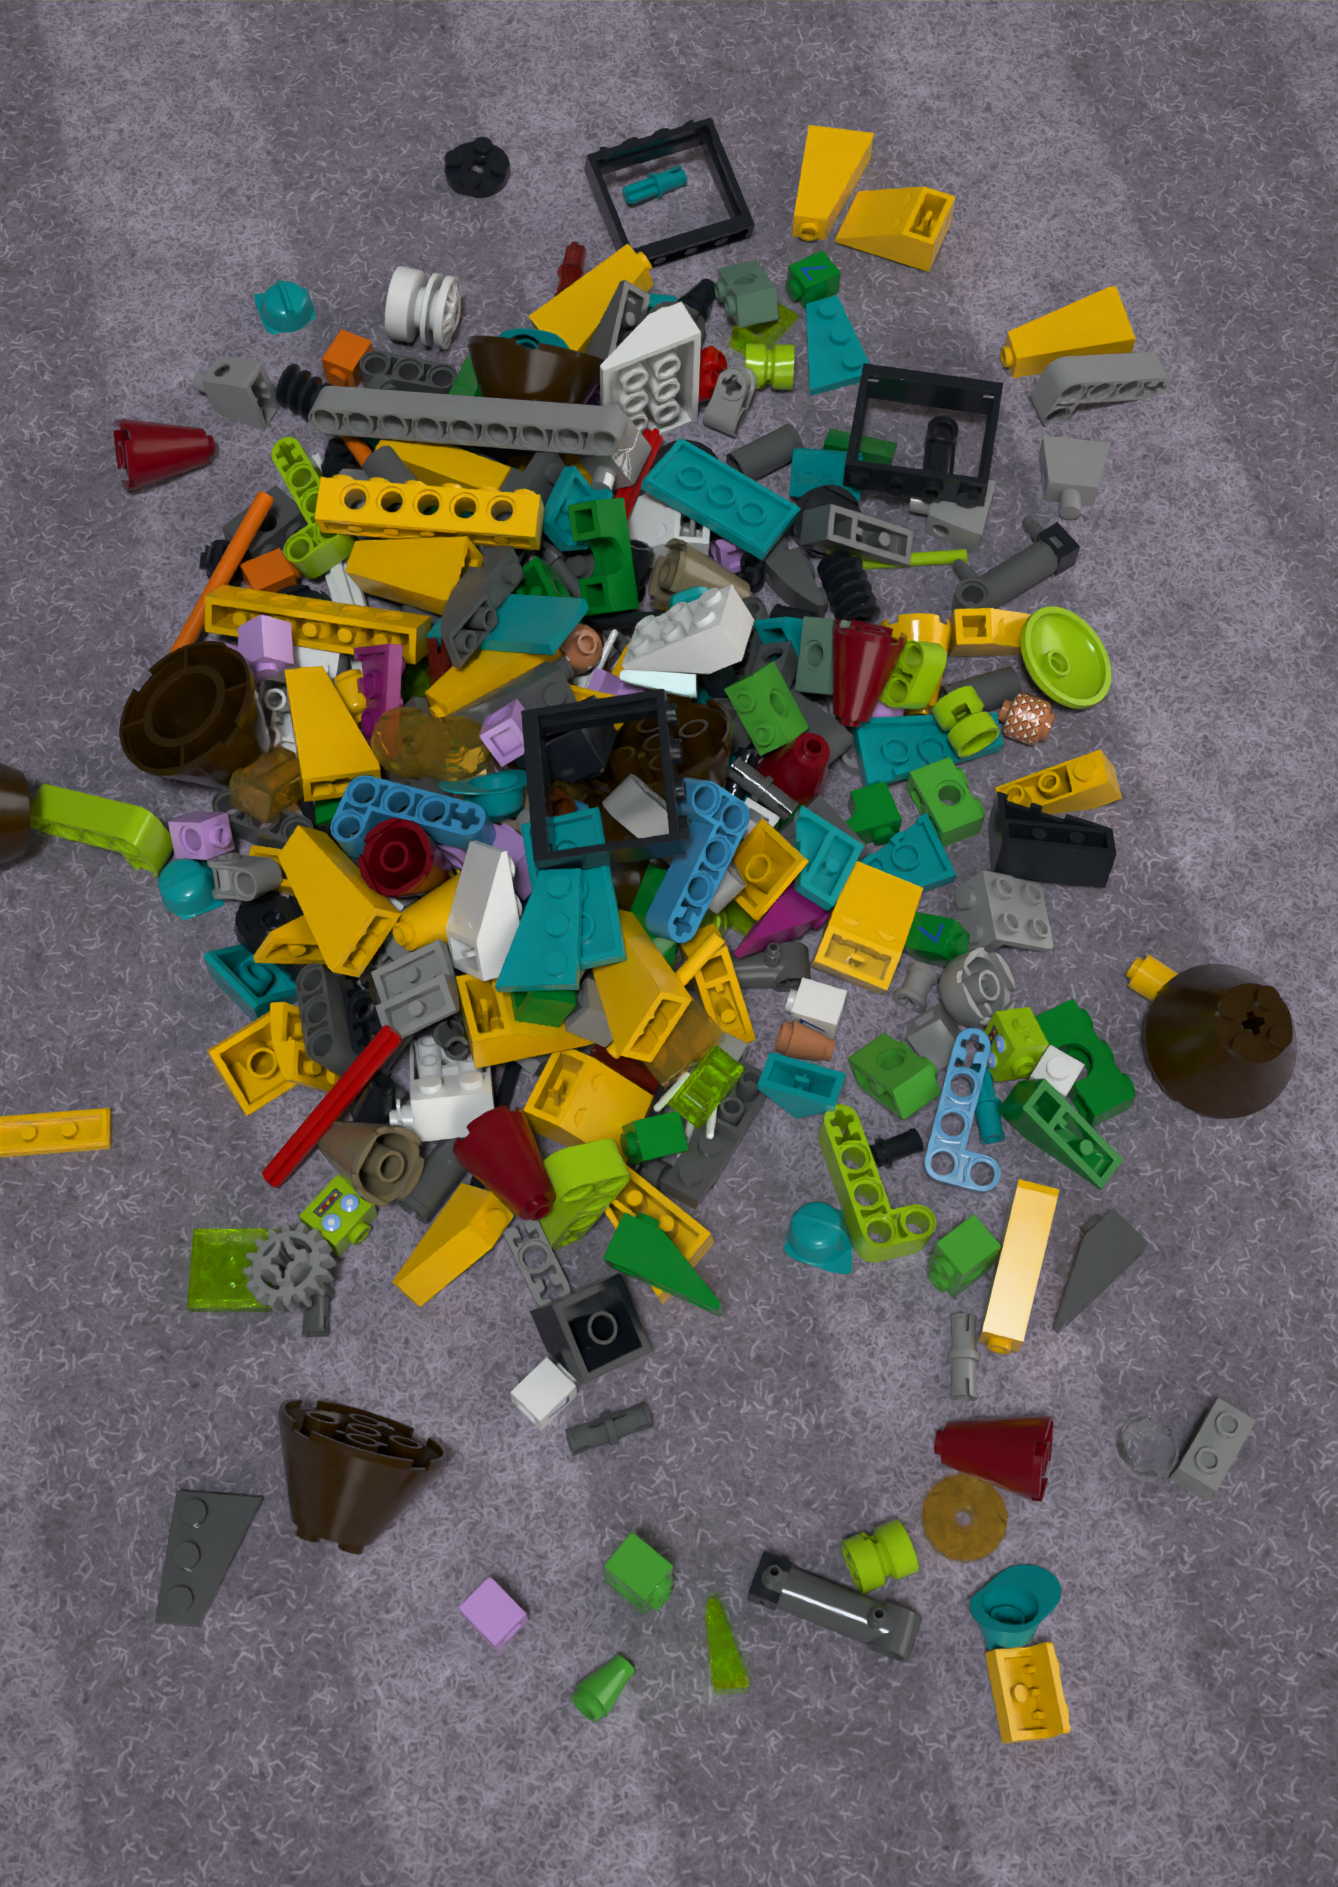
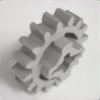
(291, 1268)

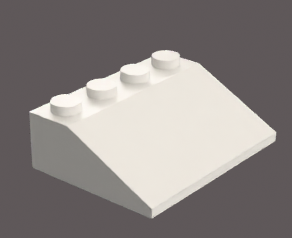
(656, 372)

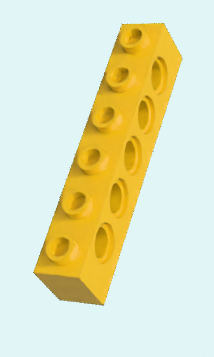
(338, 494)
(319, 622)

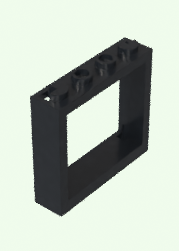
(660, 144)
(931, 391)
(590, 714)

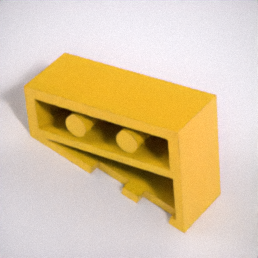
(682, 1229)

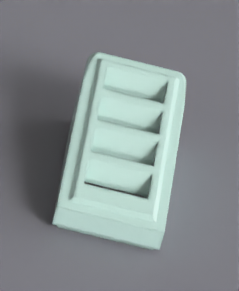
(672, 682)

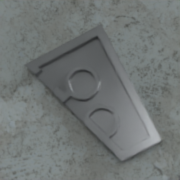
(200, 1549)

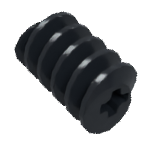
(298, 390)
(847, 587)

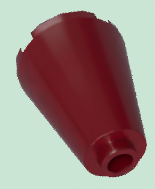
(158, 450)
(861, 668)
(798, 767)
(402, 860)
(507, 1161)
(1000, 1451)

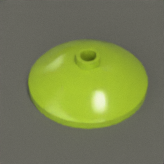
(1065, 657)

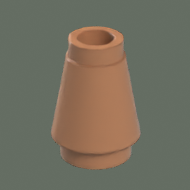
(803, 1042)

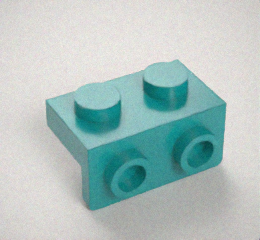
(818, 468)
(568, 490)

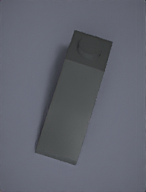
(621, 317)
(862, 536)
(534, 689)
(1102, 1256)

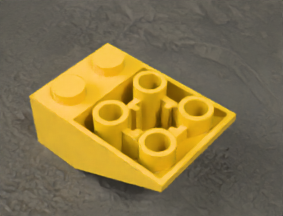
(899, 224)
(867, 928)
(495, 1034)
(583, 1101)

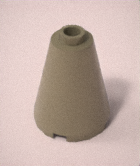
(688, 568)
(374, 1159)

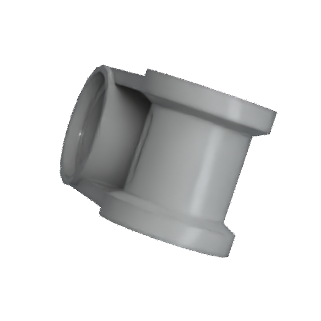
(730, 406)
(243, 876)

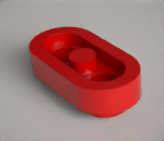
(711, 366)

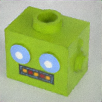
(1015, 1044)
(339, 1215)

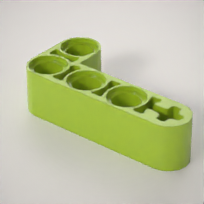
(308, 548)
(915, 675)
(102, 824)
(867, 1183)
(584, 1185)

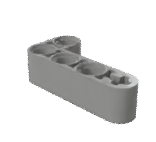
(1096, 380)
(646, 816)

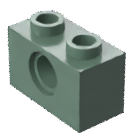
(746, 293)
(815, 656)

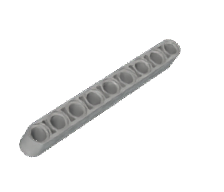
(468, 420)

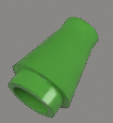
(601, 1689)

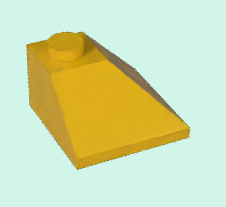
(767, 867)

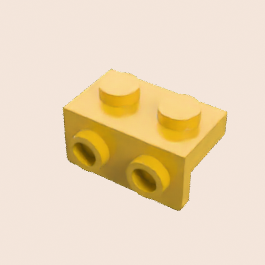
(1028, 1693)

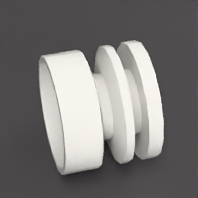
(420, 307)

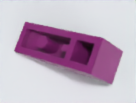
(784, 921)

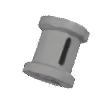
(916, 986)

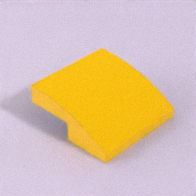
(290, 1050)

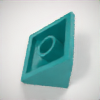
(249, 983)

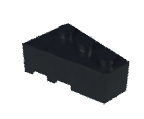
(1048, 847)

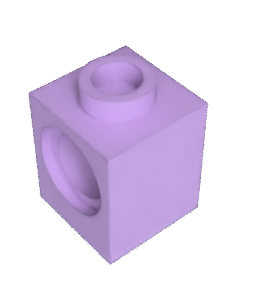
(504, 733)
(201, 835)

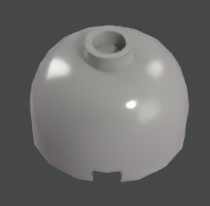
(976, 987)

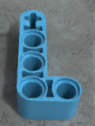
(423, 809)
(675, 909)
(963, 1109)

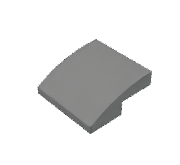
(417, 989)

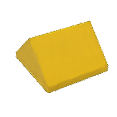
(250, 1066)

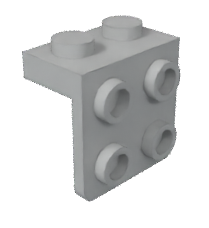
(1003, 912)

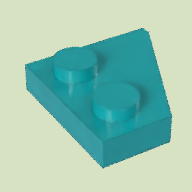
(829, 855)

